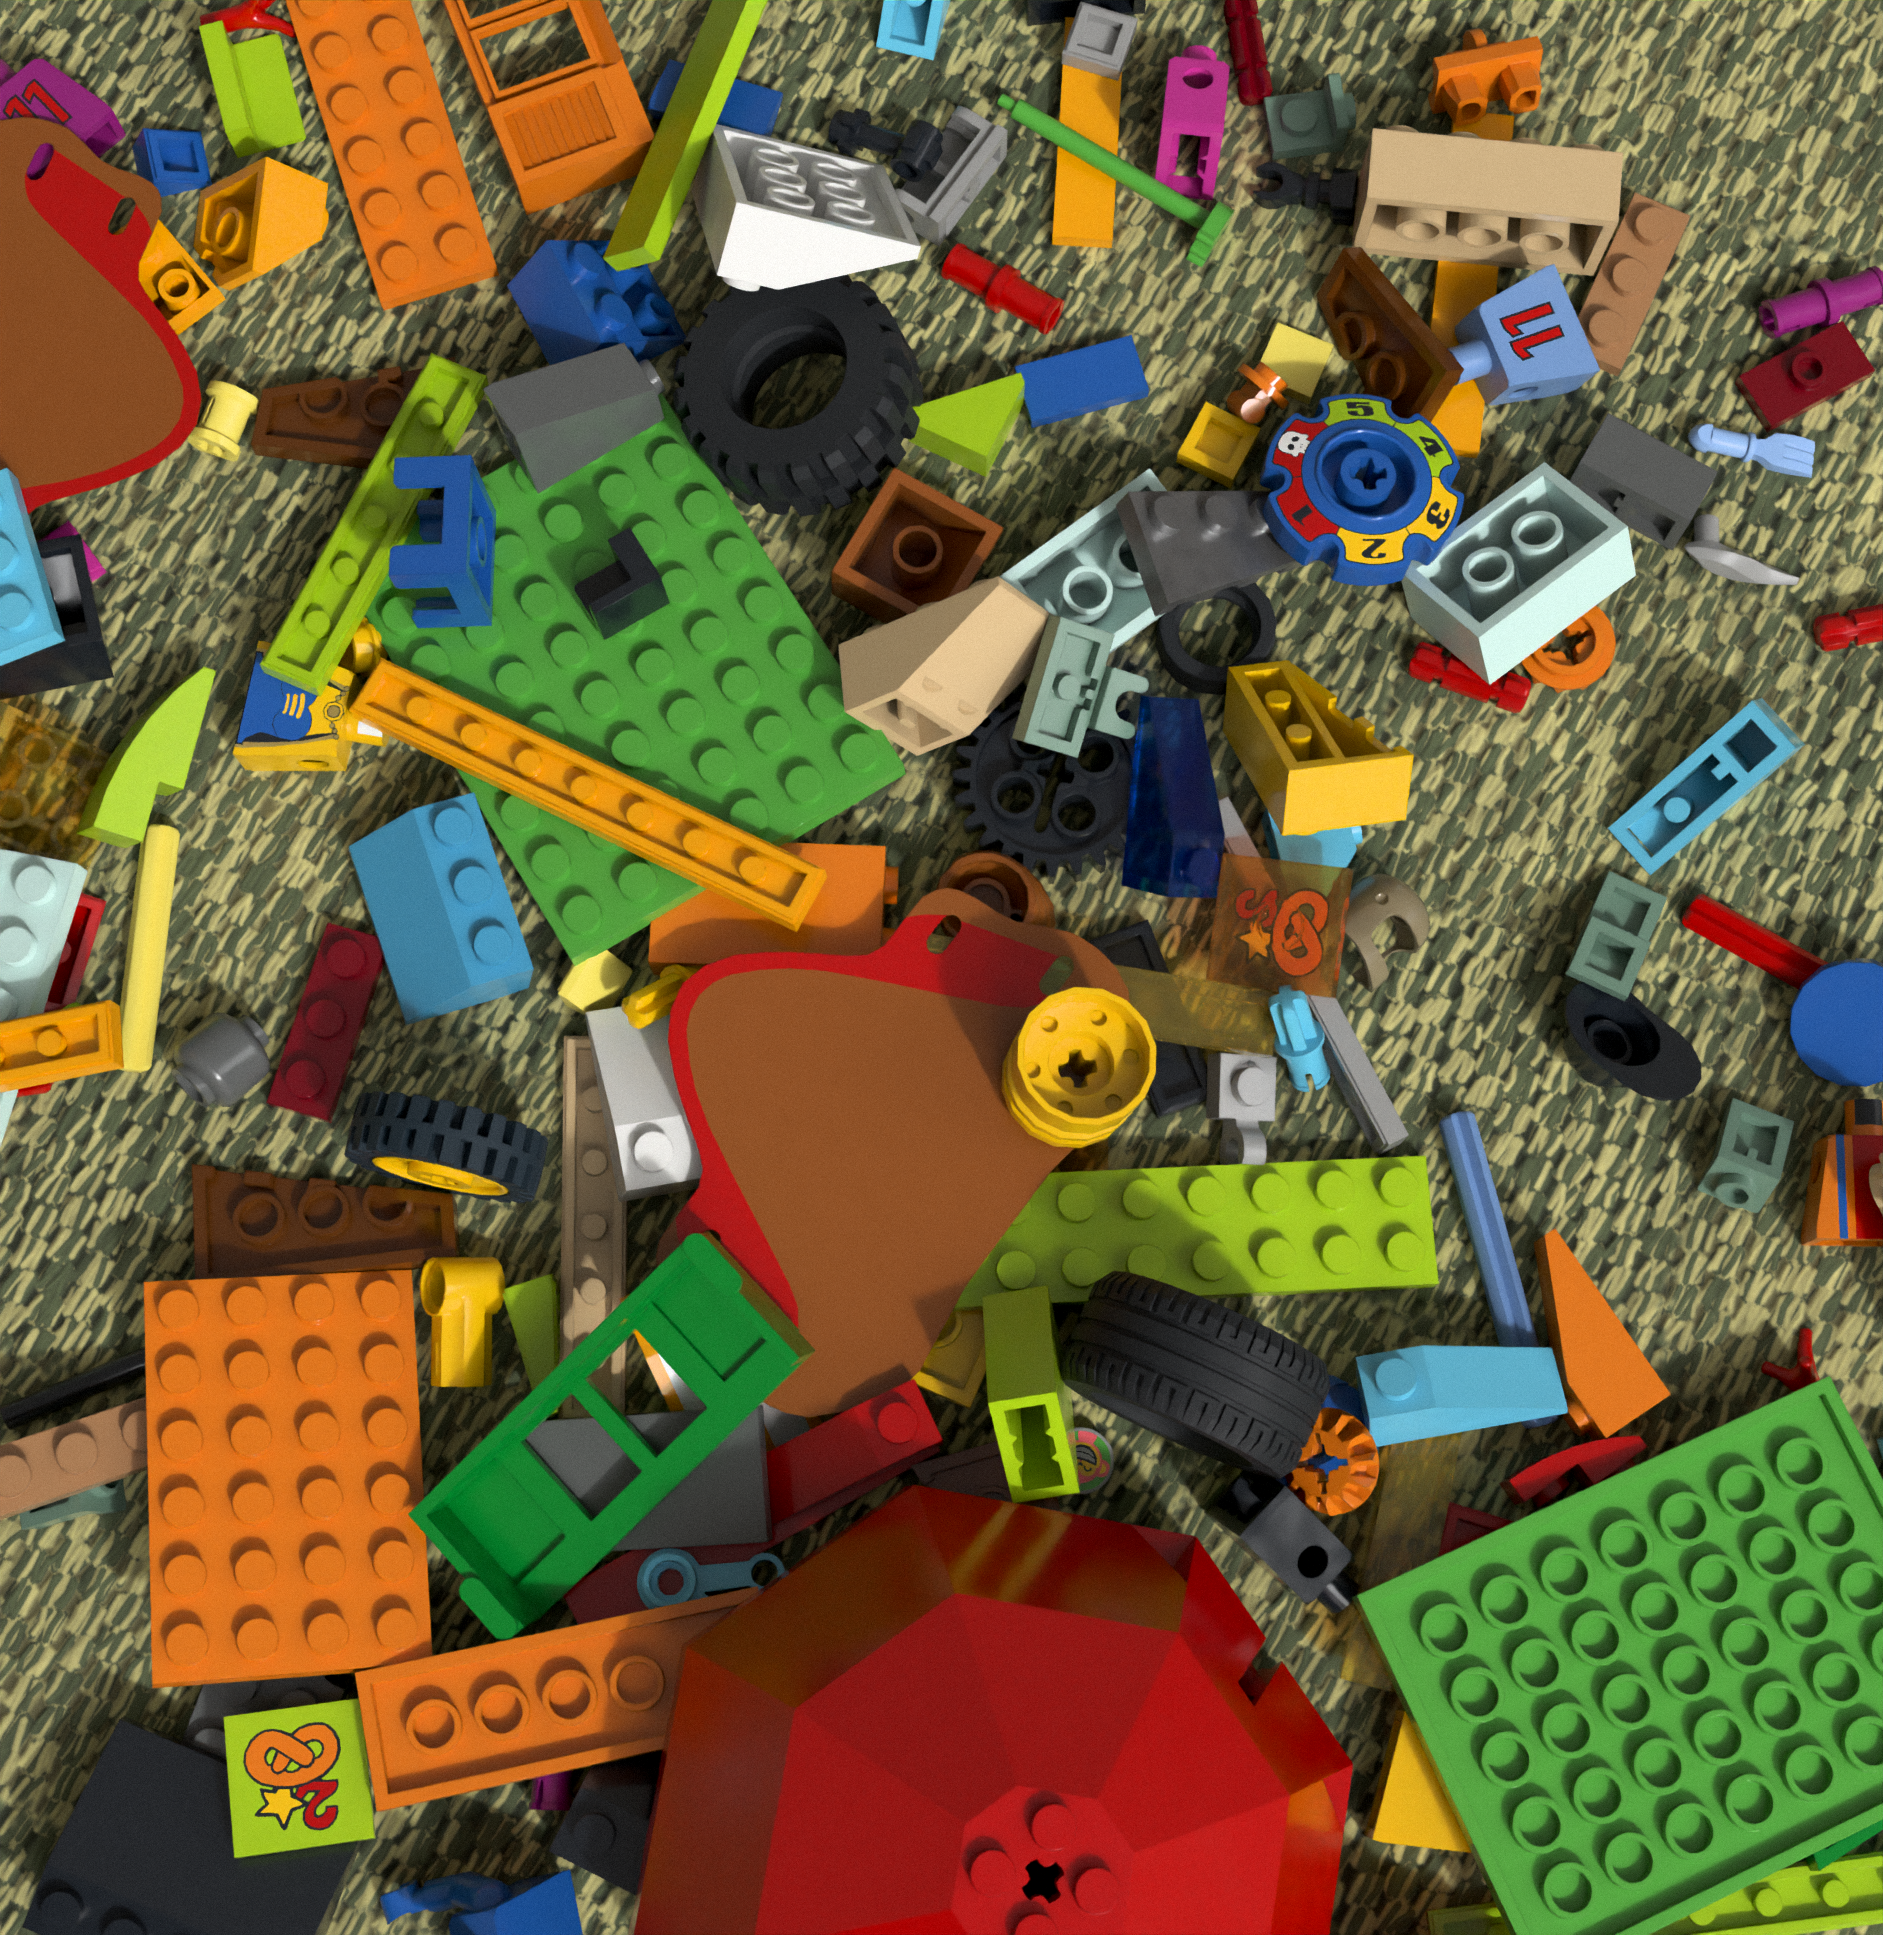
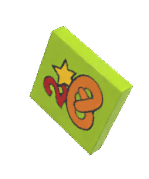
(298, 1778)

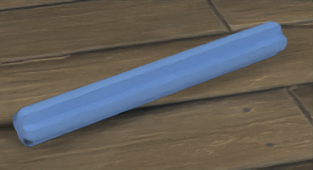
(1489, 1236)

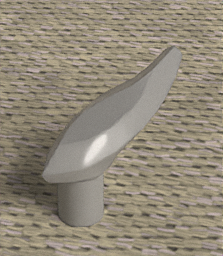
(1729, 562)

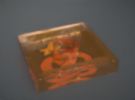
(1279, 924)

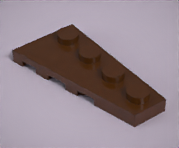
(314, 1226)

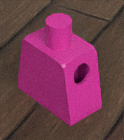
(1193, 106)

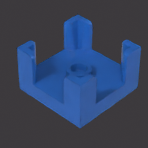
(466, 535)

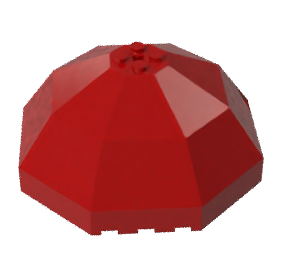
(980, 1697)

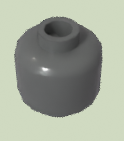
(221, 1059)

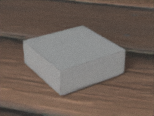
(1099, 41)

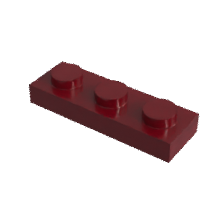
(328, 1023)

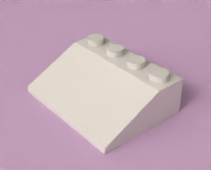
(795, 212)

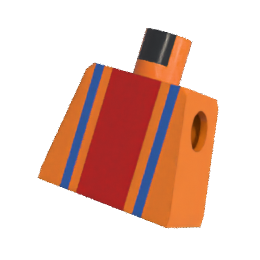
(1838, 1191)

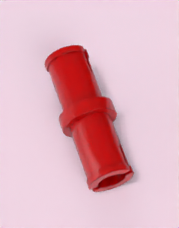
(1002, 288)

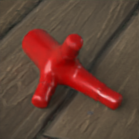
(249, 15)
(1805, 1370)

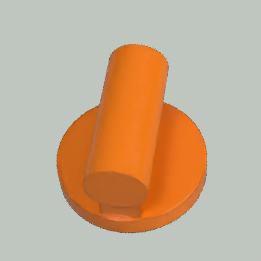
(1261, 388)

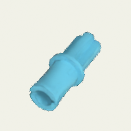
(1299, 1038)

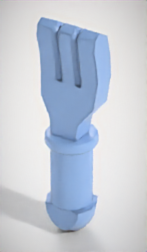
(1776, 453)

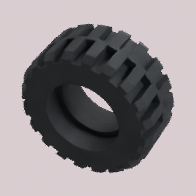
(838, 448)

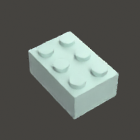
(1519, 572)

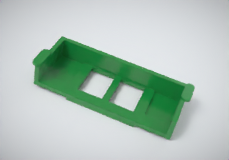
(513, 1521)

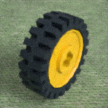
(446, 1147)

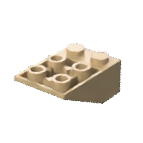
(942, 665)

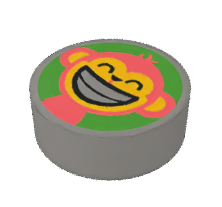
(1094, 1460)

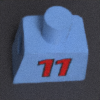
(1525, 342)

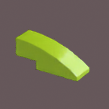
(147, 762)

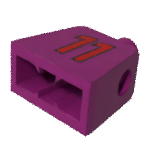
(50, 95)

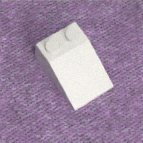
(642, 1107)

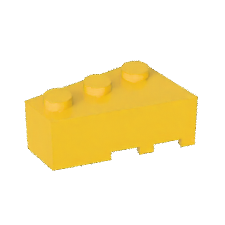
(1308, 756)

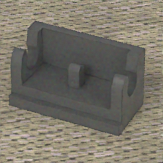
(1643, 481)

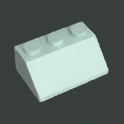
(1091, 571)

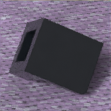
(624, 589)

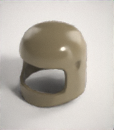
(1370, 904)

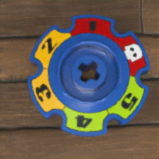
(1361, 489)

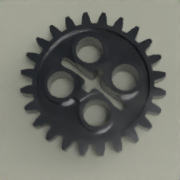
(1002, 766)

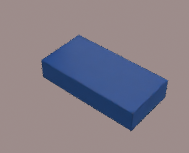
(1082, 381)

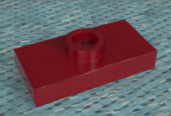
(1804, 376)

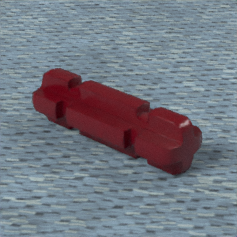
(1248, 51)

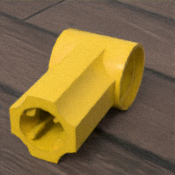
(461, 1300)

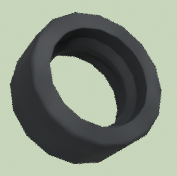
(1209, 678)

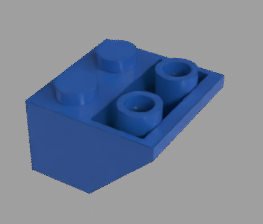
(585, 305)

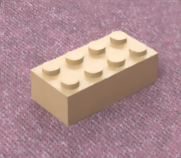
(1487, 200)

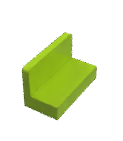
(253, 91)

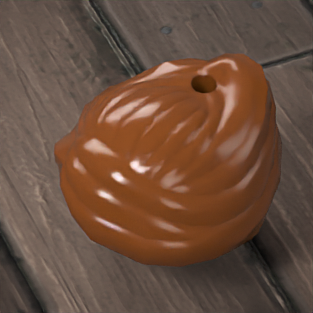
(999, 884)

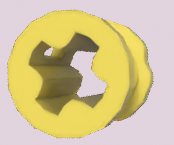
(223, 420)

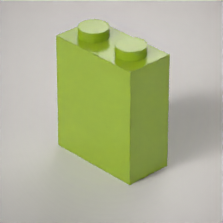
(1027, 1395)

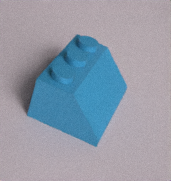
(441, 910)

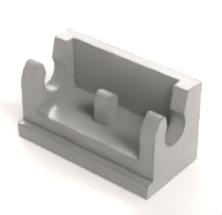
(968, 160)

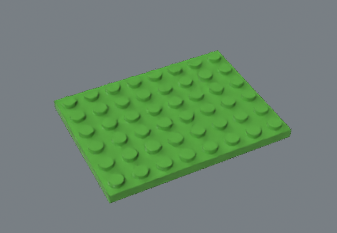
(704, 699)
(1657, 1674)

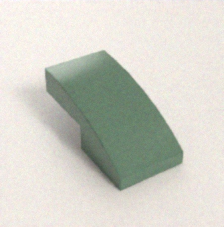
(1616, 936)

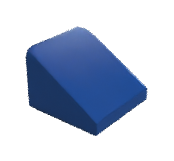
(172, 160)

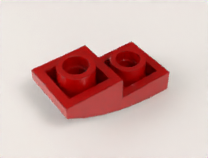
(1587, 1462)

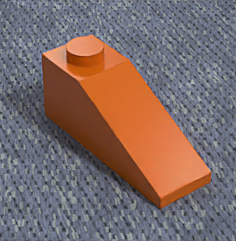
(1597, 1360)

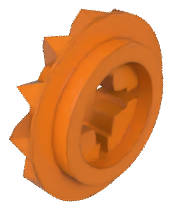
(1590, 656)
(1349, 1483)

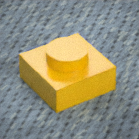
(1218, 445)

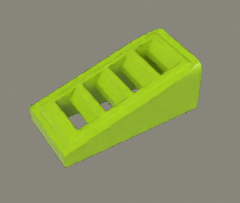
(536, 1324)

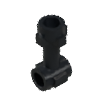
(910, 152)

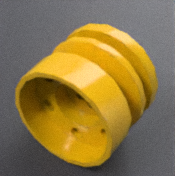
(1099, 1039)

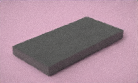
(715, 1505)

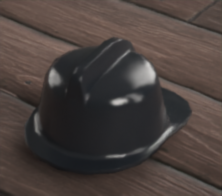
(1627, 1046)

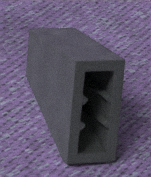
(575, 411)

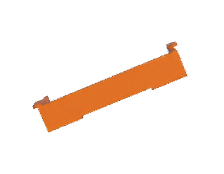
(565, 127)

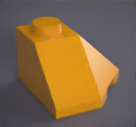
(258, 220)

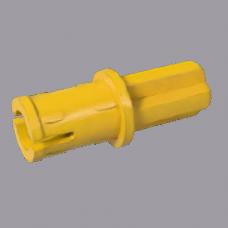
(656, 998)

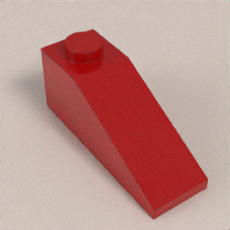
(850, 1450)

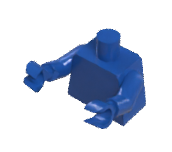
(526, 1907)

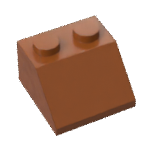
(911, 550)

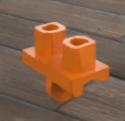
(1486, 73)

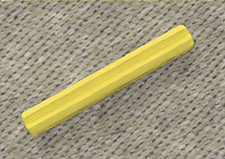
(147, 945)

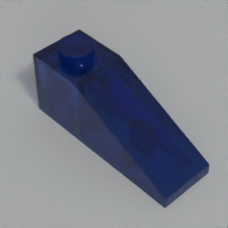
(1174, 804)

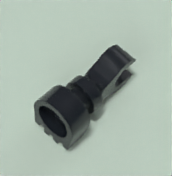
(1296, 188)

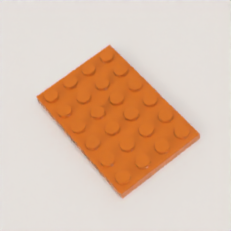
(283, 1477)

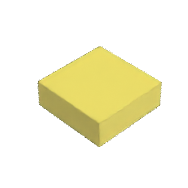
(1297, 360)

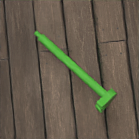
(1210, 224)

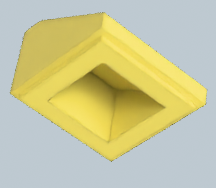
(594, 983)

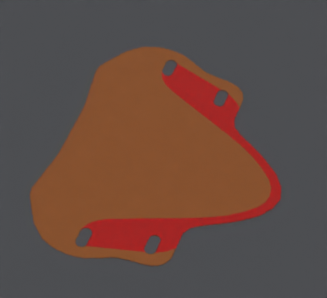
(85, 356)
(866, 1130)

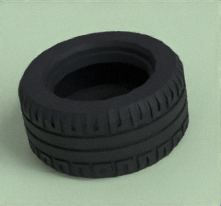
(1196, 1373)

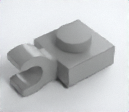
(1241, 1094)

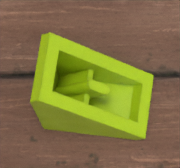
(971, 423)

